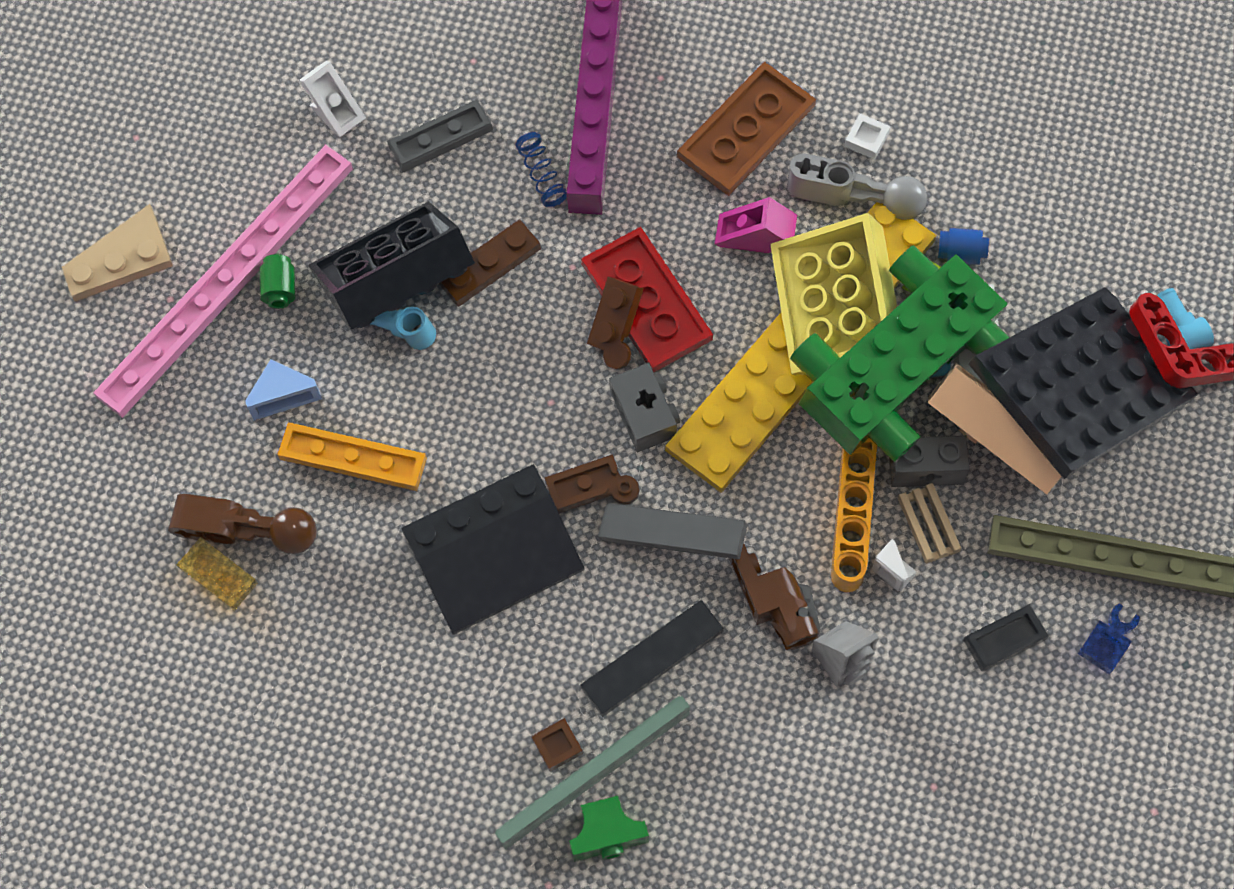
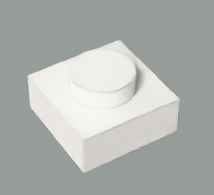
(867, 136)

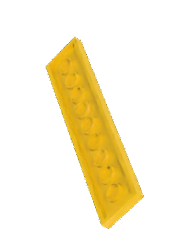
(760, 386)

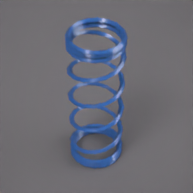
(533, 147)

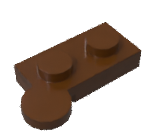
(615, 321)
(591, 483)

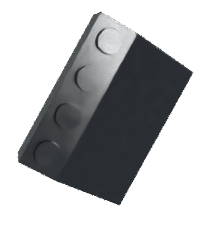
(392, 265)
(493, 549)

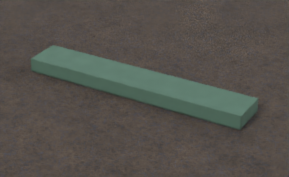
(592, 772)

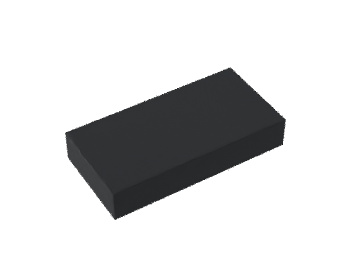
(1005, 638)

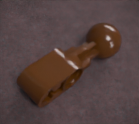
(227, 521)

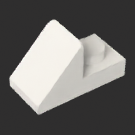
(332, 99)

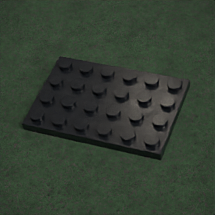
(1080, 382)

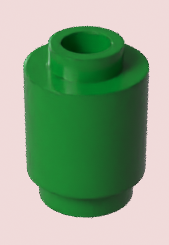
(277, 281)

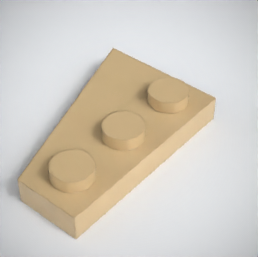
(119, 257)

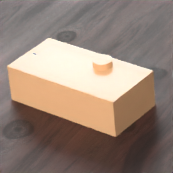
(986, 421)

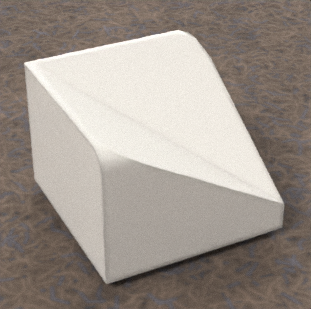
(892, 568)

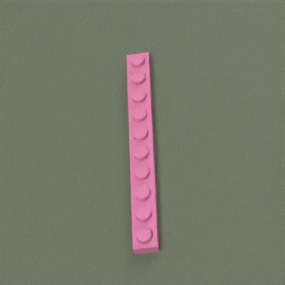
(222, 281)

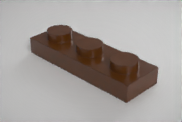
(492, 262)

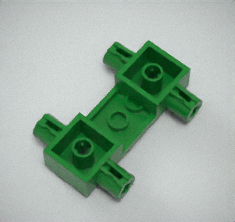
(930, 328)

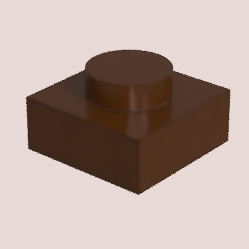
(557, 744)

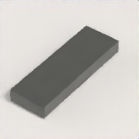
(440, 135)

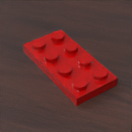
(665, 319)

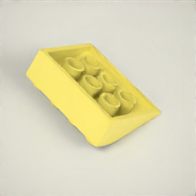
(833, 283)

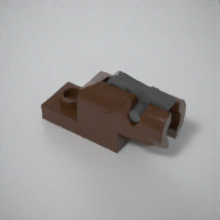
(779, 598)

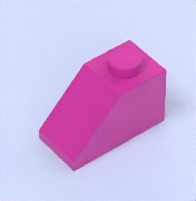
(755, 226)

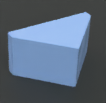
(280, 390)

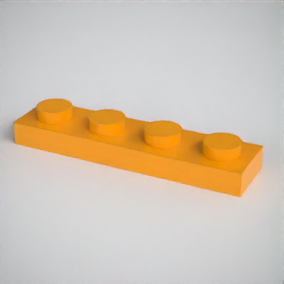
(352, 456)

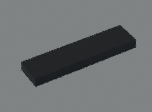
(651, 658)

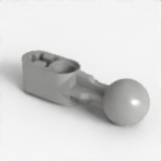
(816, 179)

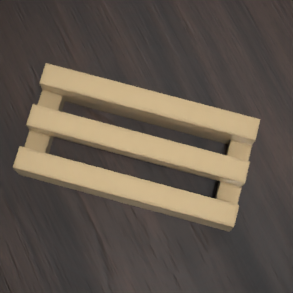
(918, 495)

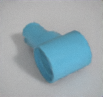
(403, 322)
(1194, 330)

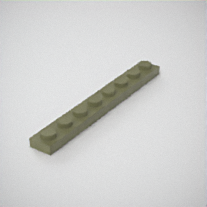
(1112, 556)

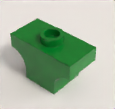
(607, 831)

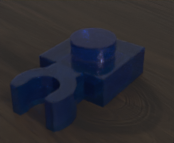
(1107, 643)

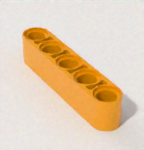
(853, 518)

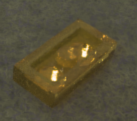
(217, 574)

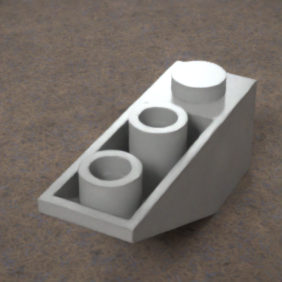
(845, 652)

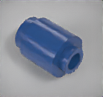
(966, 243)

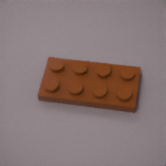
(746, 128)

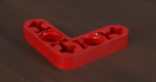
(1178, 363)

